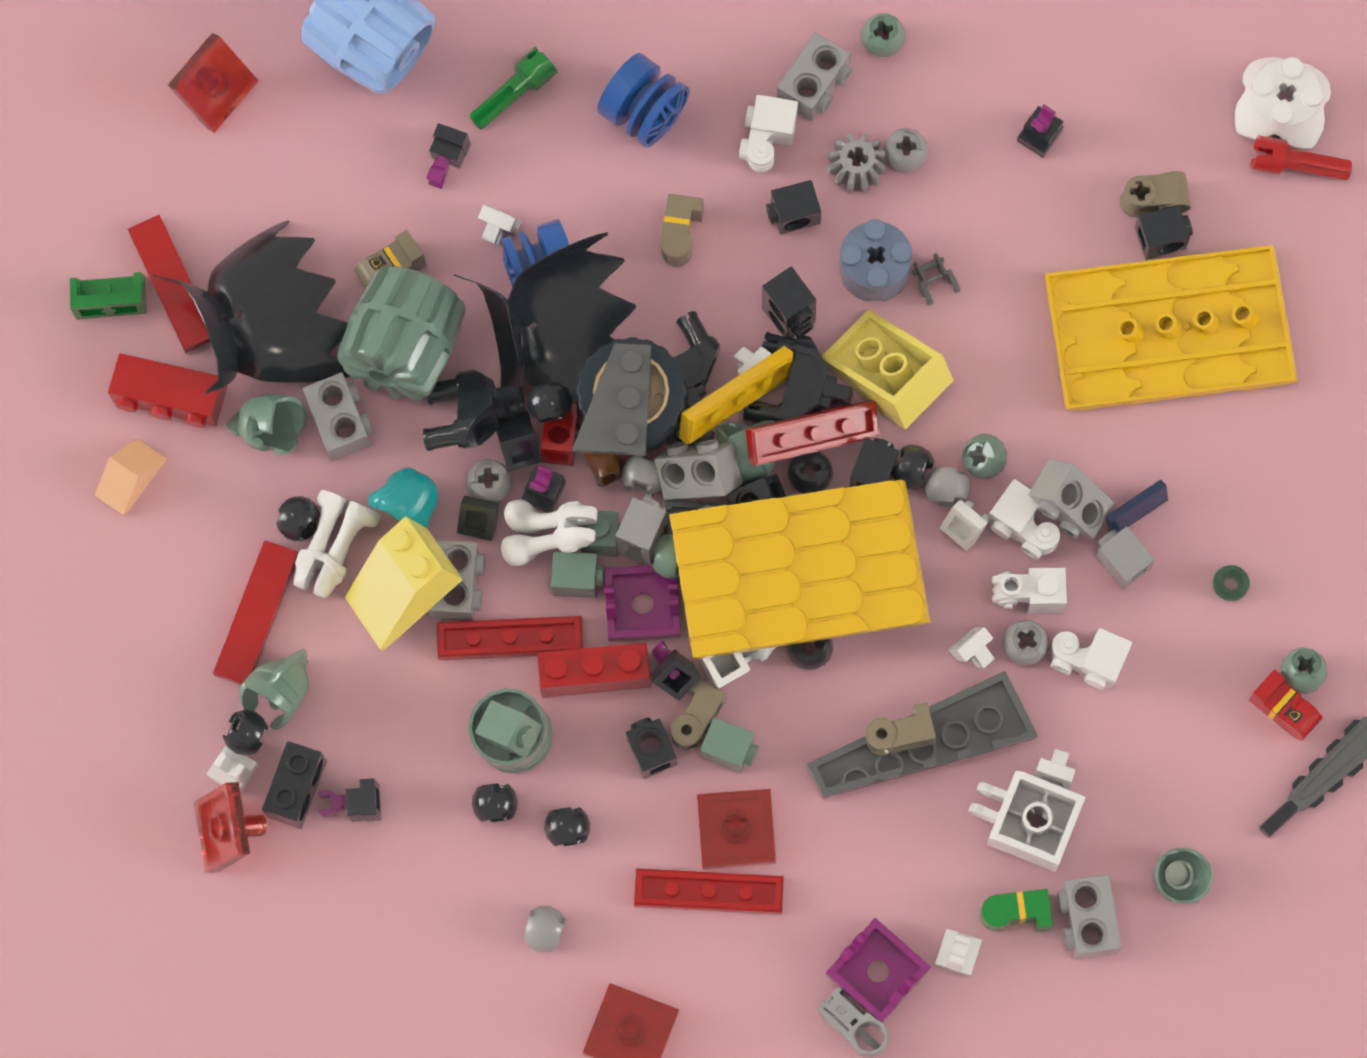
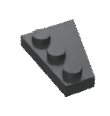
(620, 405)

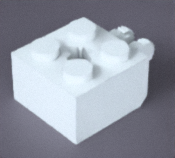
(1024, 798)

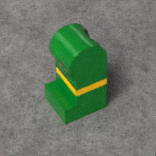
(1017, 908)

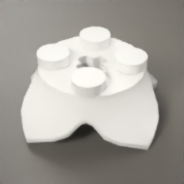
(1266, 115)

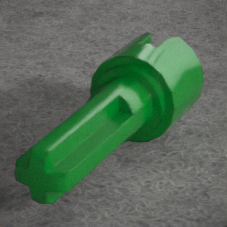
(530, 73)

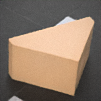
(128, 475)

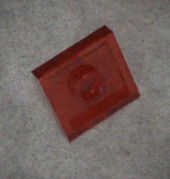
(213, 82)
(225, 828)
(736, 829)
(630, 1026)

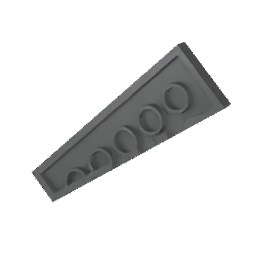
(964, 725)

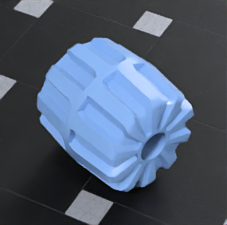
(369, 38)

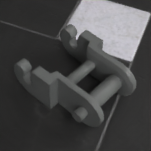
(946, 275)

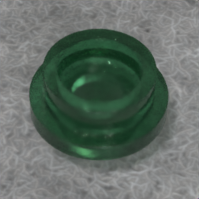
(1235, 573)

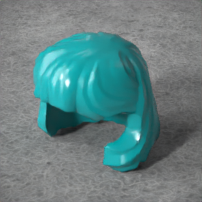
(408, 495)

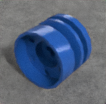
(643, 100)
(550, 239)

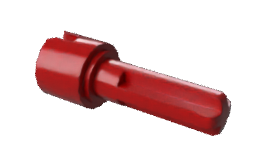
(1281, 157)

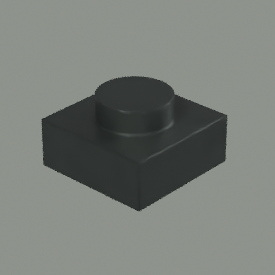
(477, 518)

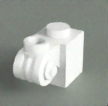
(770, 122)
(1014, 519)
(1040, 588)
(1097, 663)
(728, 667)

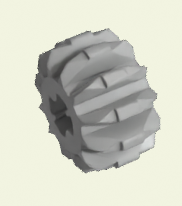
(869, 168)

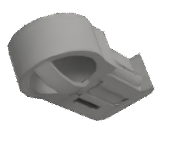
(850, 1020)

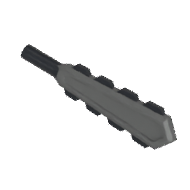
(1325, 775)

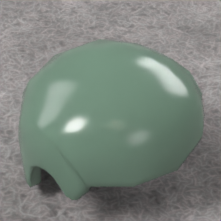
(1183, 875)

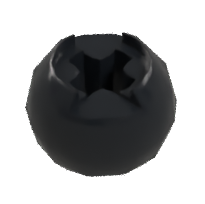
(549, 402)
(913, 466)
(801, 481)
(298, 518)
(811, 662)
(245, 732)
(494, 802)
(567, 826)

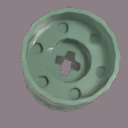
(503, 759)

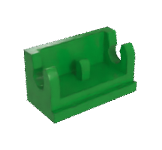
(108, 296)

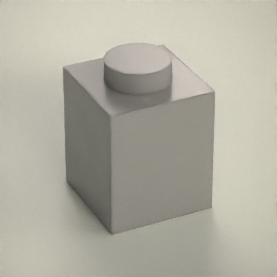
(1124, 556)

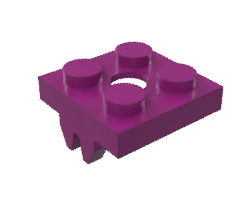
(623, 622)
(872, 945)

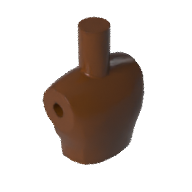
(603, 466)

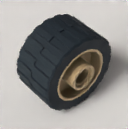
(666, 394)

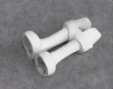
(524, 519)
(331, 563)

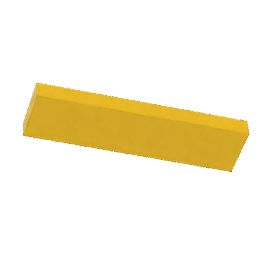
(735, 395)

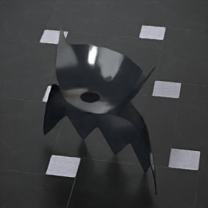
(569, 312)
(279, 329)

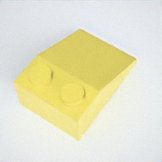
(889, 368)
(401, 582)

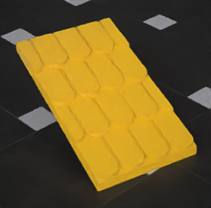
(1171, 328)
(799, 568)

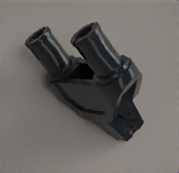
(699, 359)
(808, 385)
(478, 411)

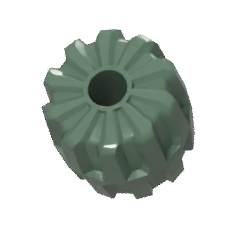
(401, 333)

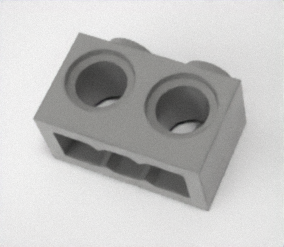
(807, 74)
(332, 418)
(689, 472)
(1071, 499)
(640, 529)
(467, 586)
(1099, 916)

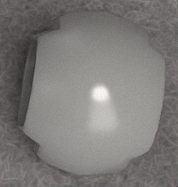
(917, 146)
(478, 474)
(641, 476)
(947, 486)
(1028, 655)
(544, 929)

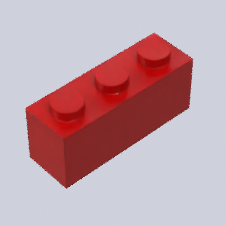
(165, 391)
(593, 670)

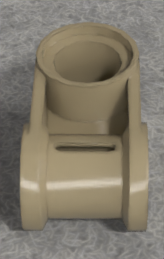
(1157, 193)

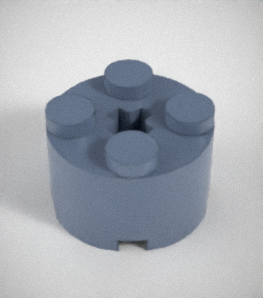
(876, 280)

